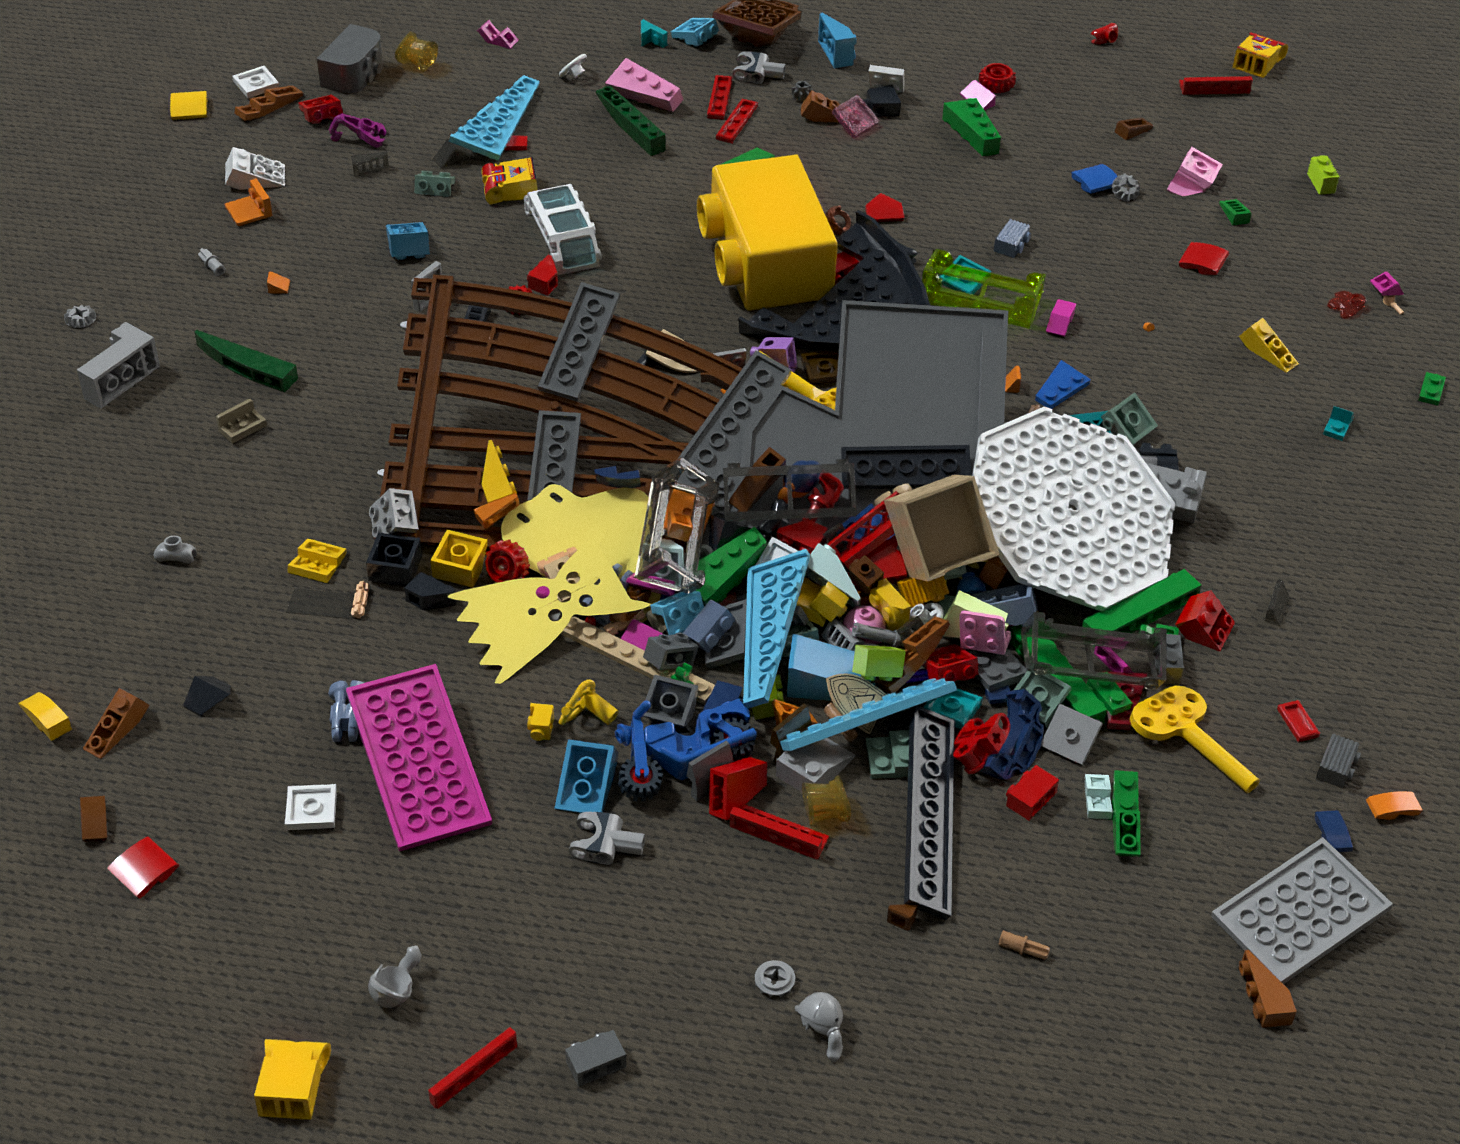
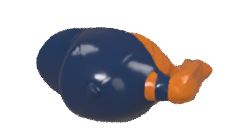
(800, 483)

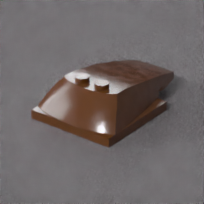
(757, 20)

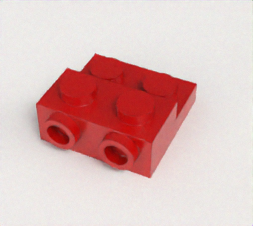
(321, 108)
(952, 664)

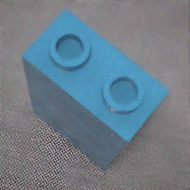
(813, 663)

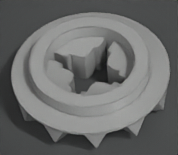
(1121, 192)
(75, 321)
(767, 971)

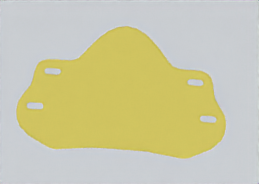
(575, 520)

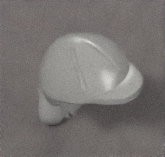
(393, 984)
(825, 1017)

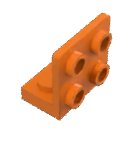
(250, 208)

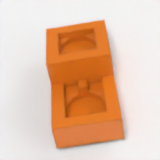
(1392, 804)

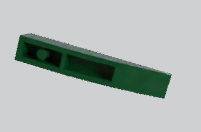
(632, 121)
(248, 362)

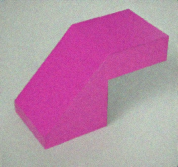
(492, 35)
(1061, 317)

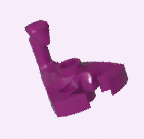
(362, 127)

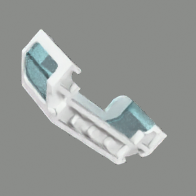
(564, 228)

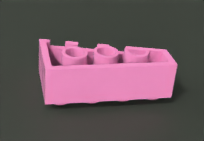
(644, 86)

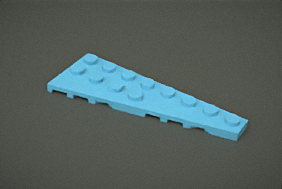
(497, 121)
(770, 607)
(871, 711)

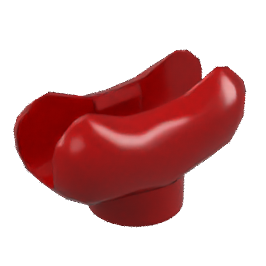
(1105, 34)

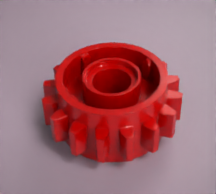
(997, 78)
(507, 561)

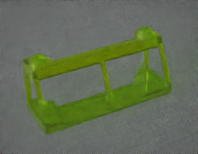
(1019, 313)

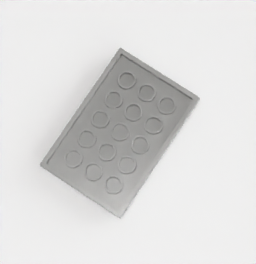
(1302, 910)

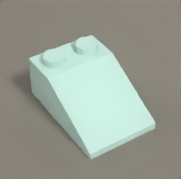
(826, 567)

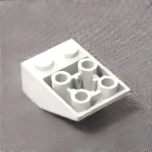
(245, 166)

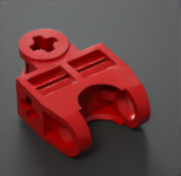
(978, 742)

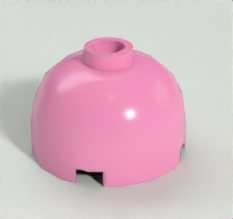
(864, 615)

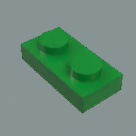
(1432, 388)
(1110, 695)

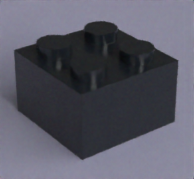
(394, 559)

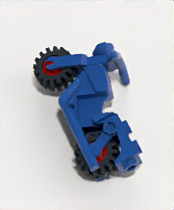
(675, 750)

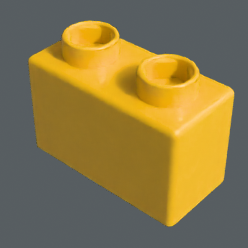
(769, 232)

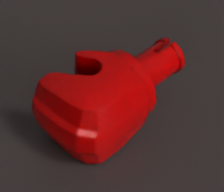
(833, 489)

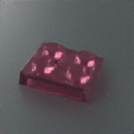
(855, 116)

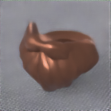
(833, 211)

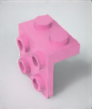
(983, 632)

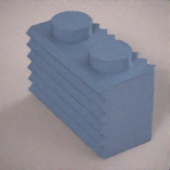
(1012, 238)
(709, 625)

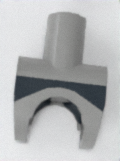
(757, 68)
(606, 838)

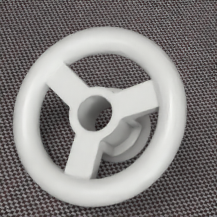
(574, 67)
(922, 611)

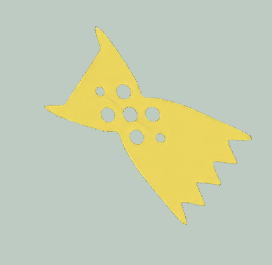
(520, 637)

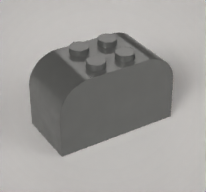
(351, 60)

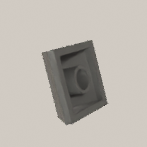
(671, 701)

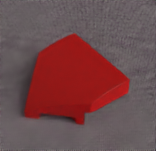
(885, 209)

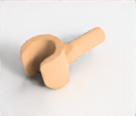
(1390, 301)

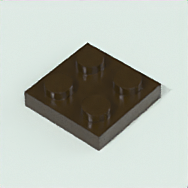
(821, 366)

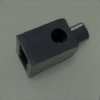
(883, 101)

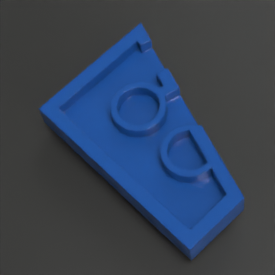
(1061, 385)

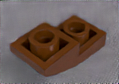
(634, 593)
(93, 818)

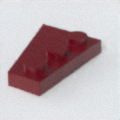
(1133, 692)

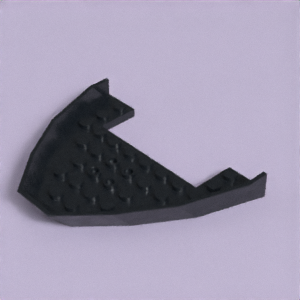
(881, 277)

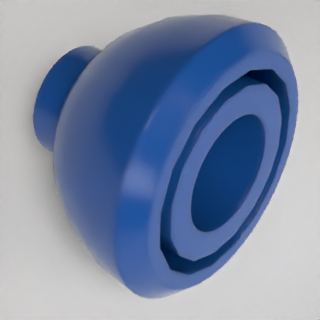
(970, 584)

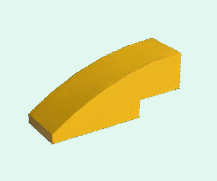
(46, 715)

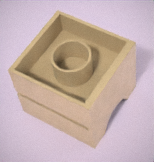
(941, 527)

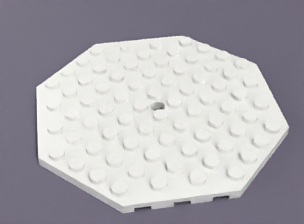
(1088, 554)

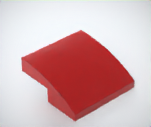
(1204, 257)
(143, 866)

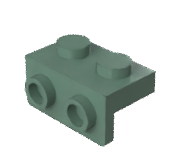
(434, 184)

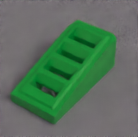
(1236, 212)

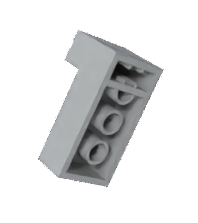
(119, 366)
(1183, 488)

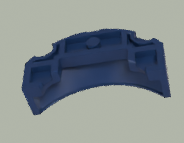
(1023, 738)

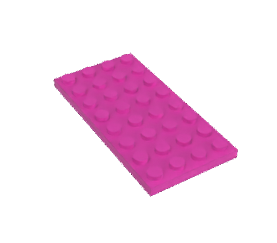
(418, 757)

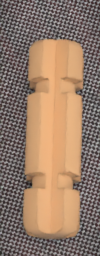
(570, 551)
(360, 599)
(620, 626)

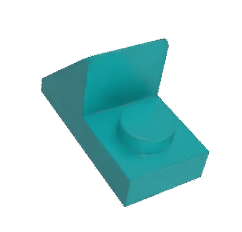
(653, 34)
(1338, 423)

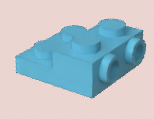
(696, 30)

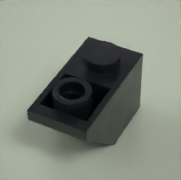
(429, 593)

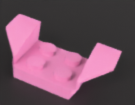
(1194, 174)

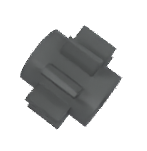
(801, 90)

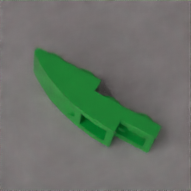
(1126, 814)

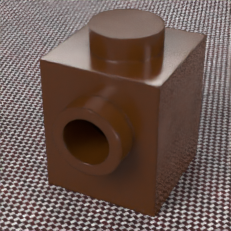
(865, 574)

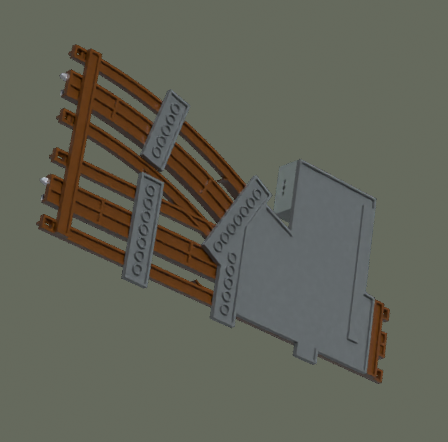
(900, 382)

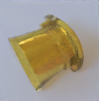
(416, 51)
(826, 801)

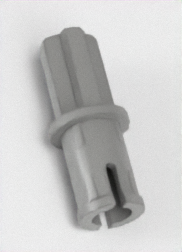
(212, 262)

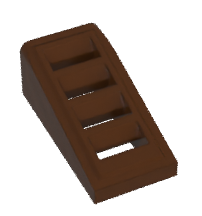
(1129, 128)

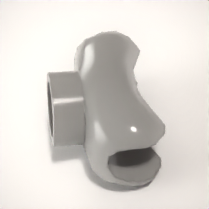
(174, 550)

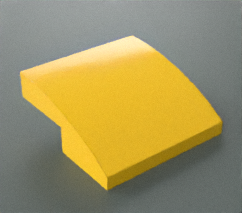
(188, 105)
(317, 560)

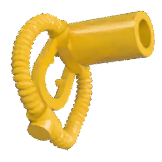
(589, 700)

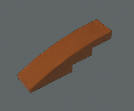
(271, 101)
(918, 649)

